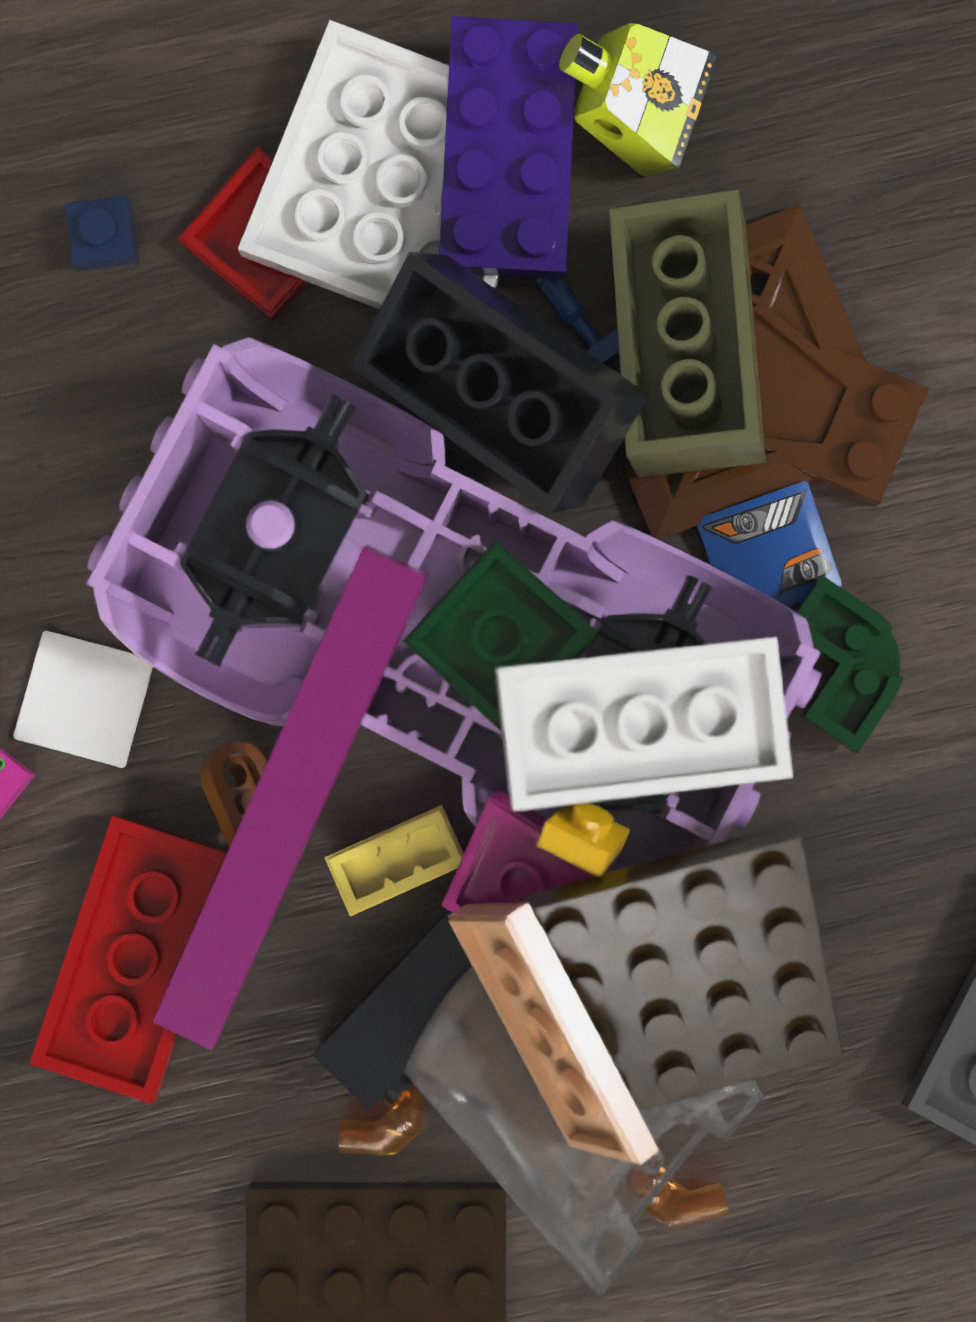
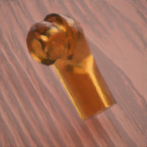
(390, 1133)
(681, 1208)

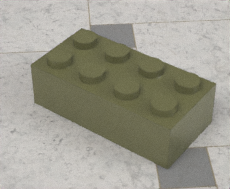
(688, 333)

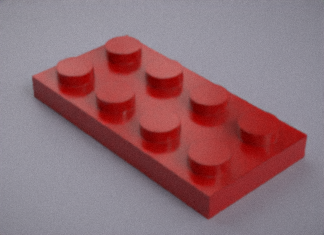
(123, 958)

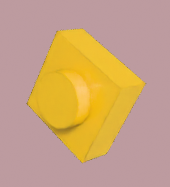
(584, 836)

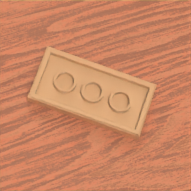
(551, 1030)

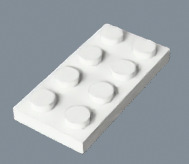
(643, 723)

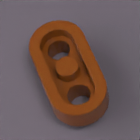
(227, 801)

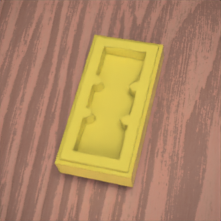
(395, 860)

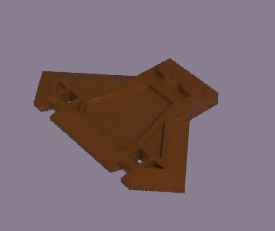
(821, 402)

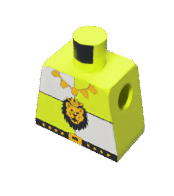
(639, 93)

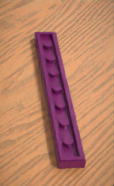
(291, 795)

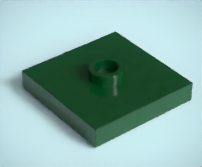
(496, 620)

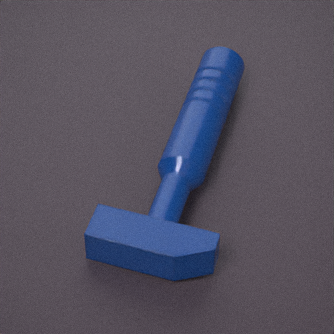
(572, 313)

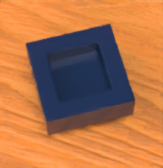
(101, 233)

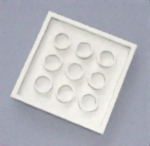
(356, 169)

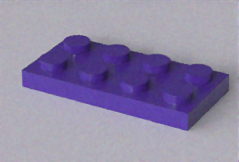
(508, 147)

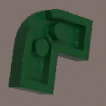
(864, 660)

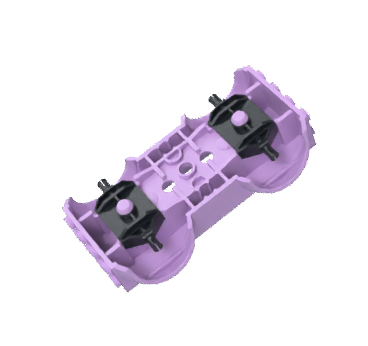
(260, 516)

